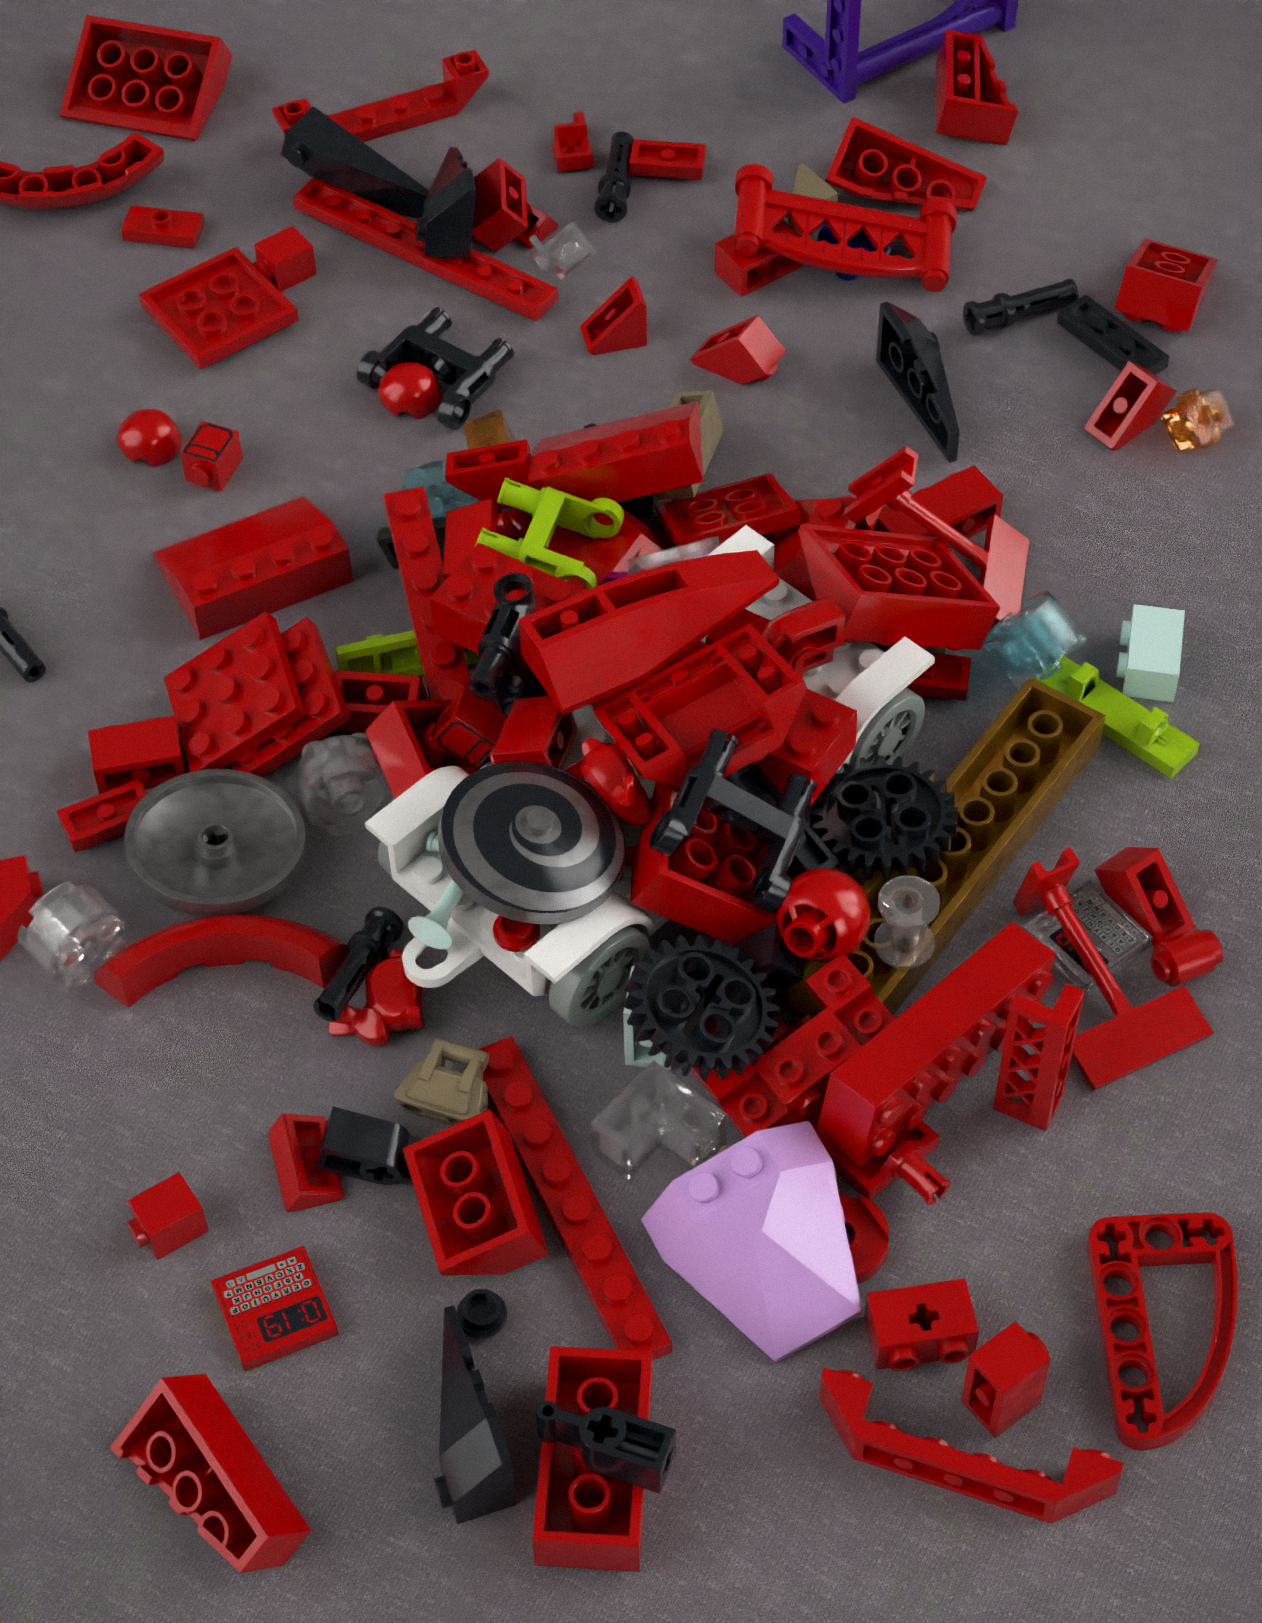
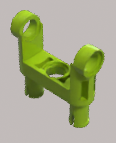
(549, 509)

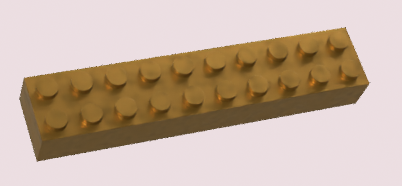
(1001, 800)

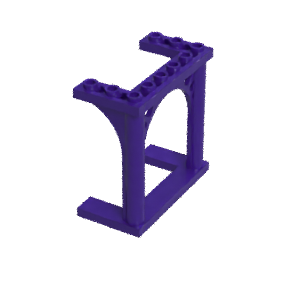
(841, 66)

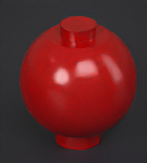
(823, 915)

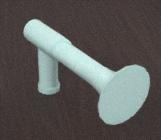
(433, 927)

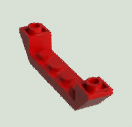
(461, 79)
(1088, 1477)

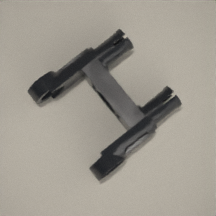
(463, 371)
(501, 647)
(778, 827)

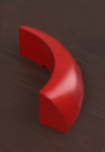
(74, 187)
(220, 942)

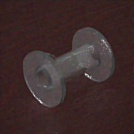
(908, 907)

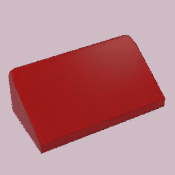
(295, 1151)

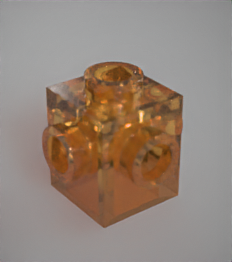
(1197, 419)

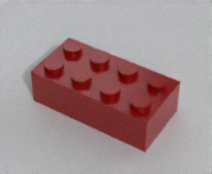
(581, 1514)

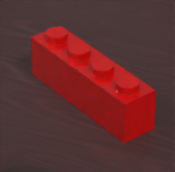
(212, 1473)

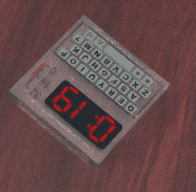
(1106, 923)

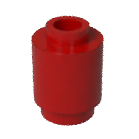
(1186, 957)

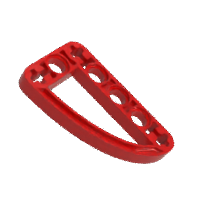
(1131, 1254)

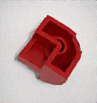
(807, 634)

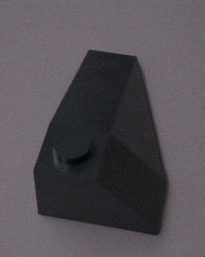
(341, 159)
(448, 210)
(916, 369)
(471, 1446)

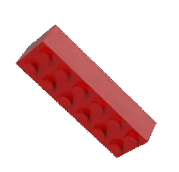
(932, 1045)

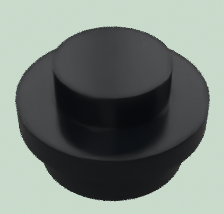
(482, 1313)

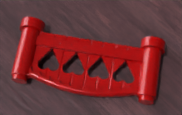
(925, 237)

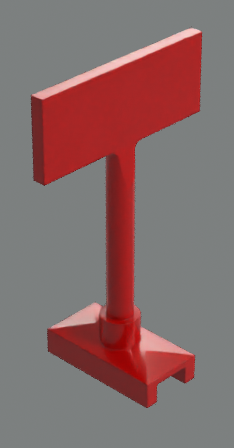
(1005, 548)
(1136, 1033)

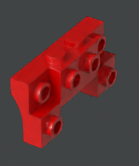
(796, 1071)

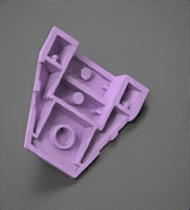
(763, 1238)

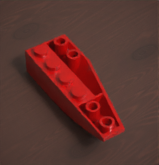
(636, 624)

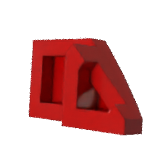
(571, 145)

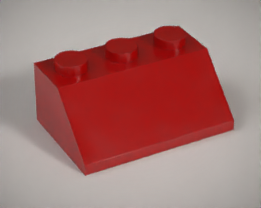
(475, 1199)

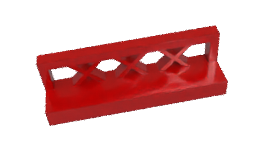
(1047, 1067)

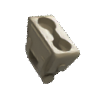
(443, 1092)

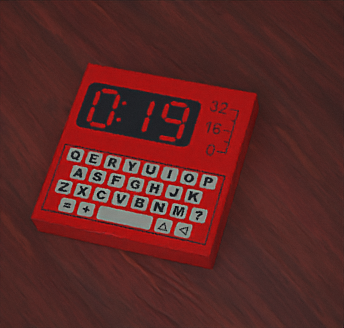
(274, 1308)

